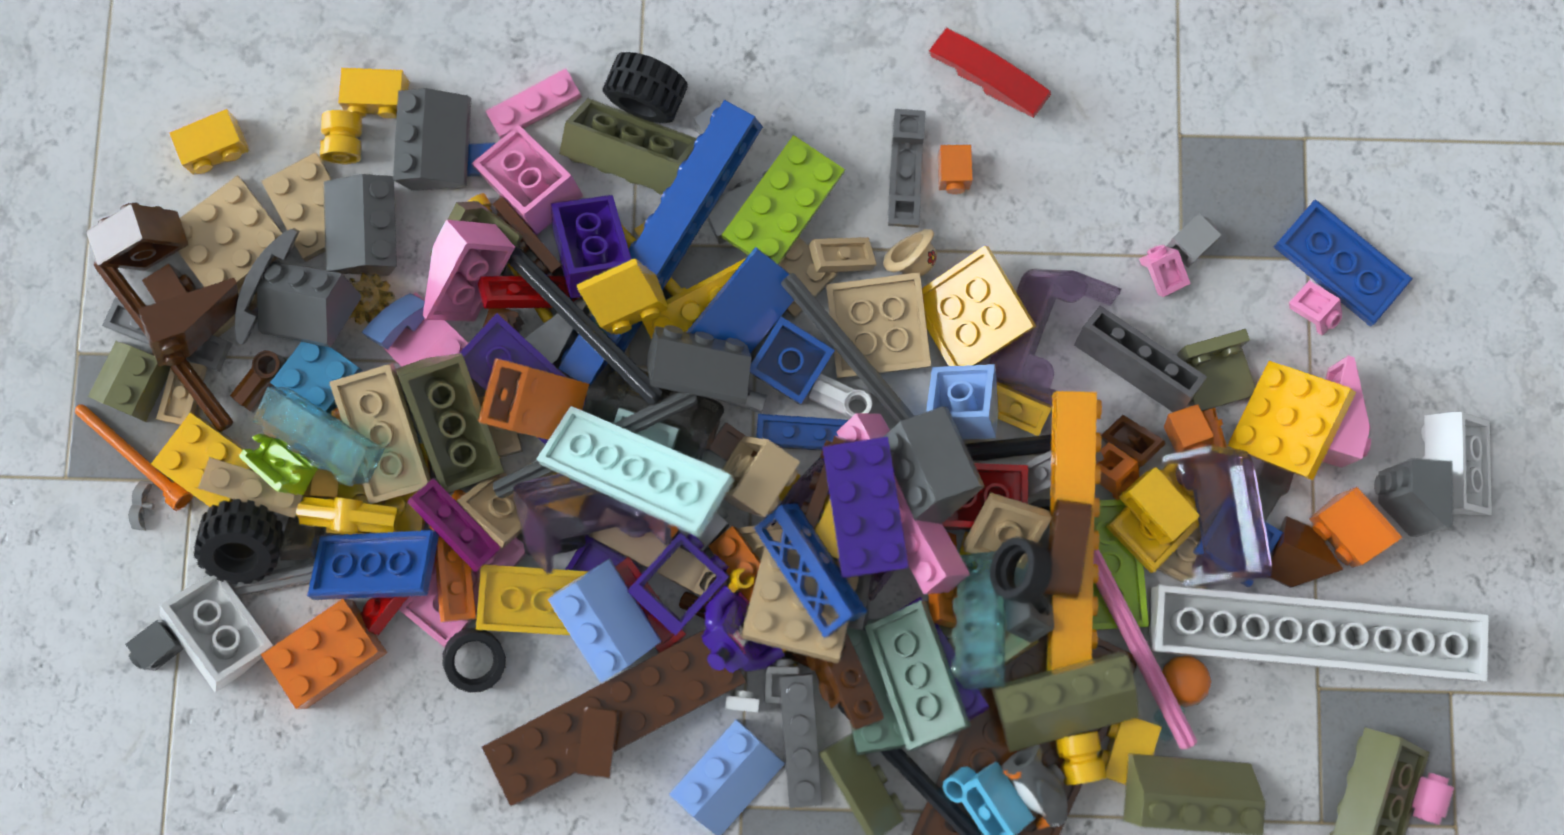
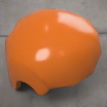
(1188, 680)

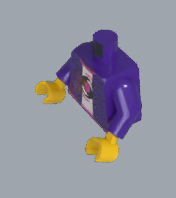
(724, 627)

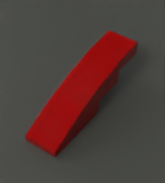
(991, 72)

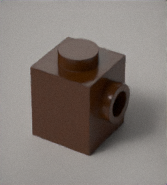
(168, 283)

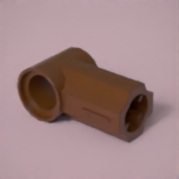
(254, 384)

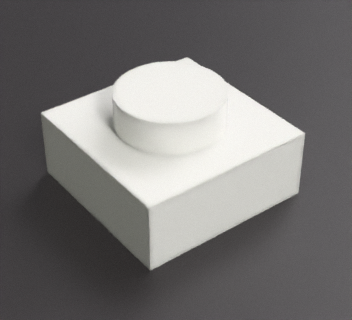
(742, 701)

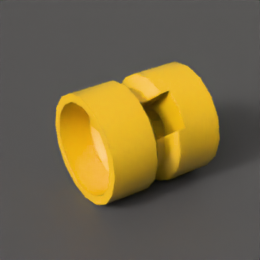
(341, 135)
(1081, 758)

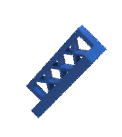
(820, 565)

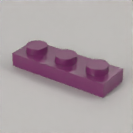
(454, 525)

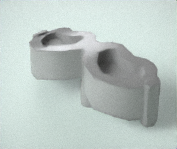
(139, 498)

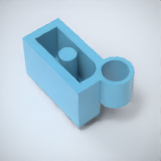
(989, 799)

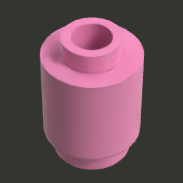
(1432, 798)

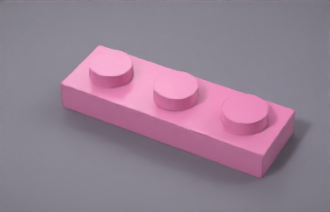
(534, 103)

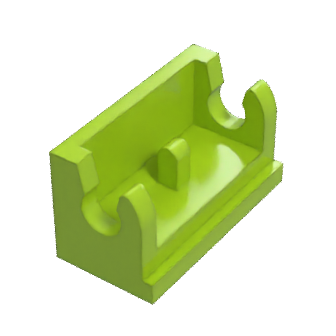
(279, 466)

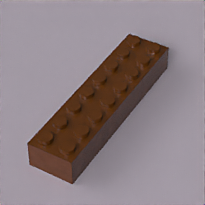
(647, 699)

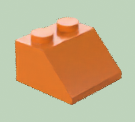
(1354, 527)

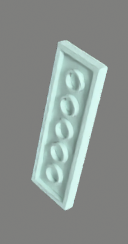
(635, 470)

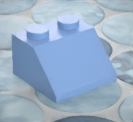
(970, 397)

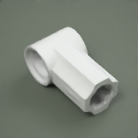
(837, 396)

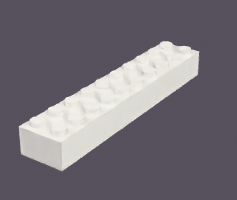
(1318, 633)

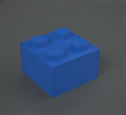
(790, 360)

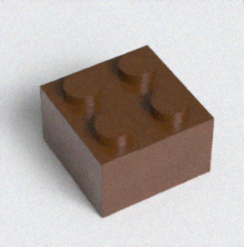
(137, 237)

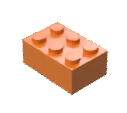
(323, 654)

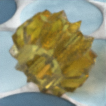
(370, 287)

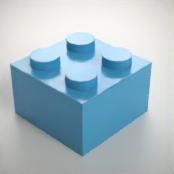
(311, 370)

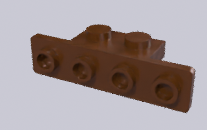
(848, 686)

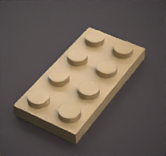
(378, 410)

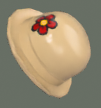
(912, 254)

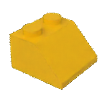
(623, 296)

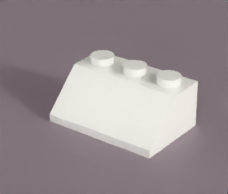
(1466, 443)
(215, 630)

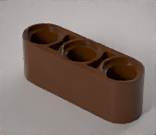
(1068, 547)

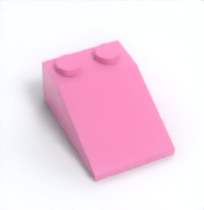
(527, 178)
(457, 262)
(429, 340)
(1351, 439)

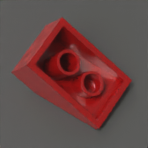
(999, 479)

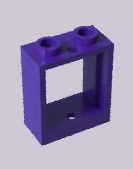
(658, 608)

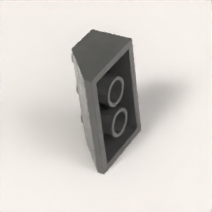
(431, 139)
(360, 225)
(304, 303)
(699, 364)
(932, 465)
(1418, 495)

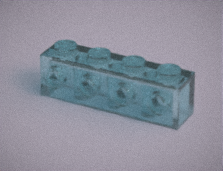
(318, 436)
(979, 627)

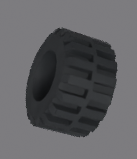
(645, 87)
(238, 541)

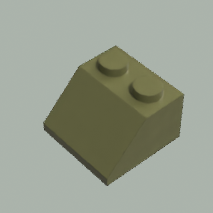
(130, 381)

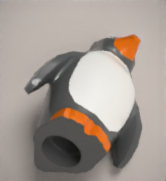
(1038, 786)

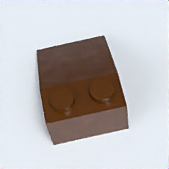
(188, 320)

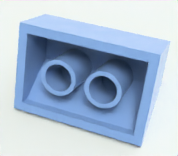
(604, 620)
(727, 778)

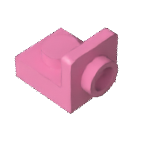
(1165, 269)
(1318, 307)

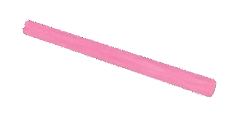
(1143, 655)

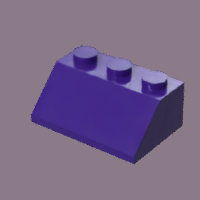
(588, 239)

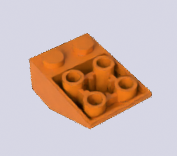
(529, 399)

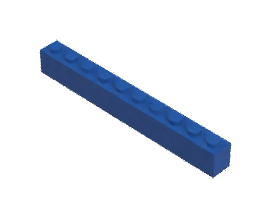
(678, 217)

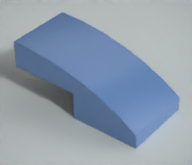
(394, 319)

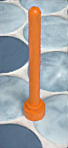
(174, 494)

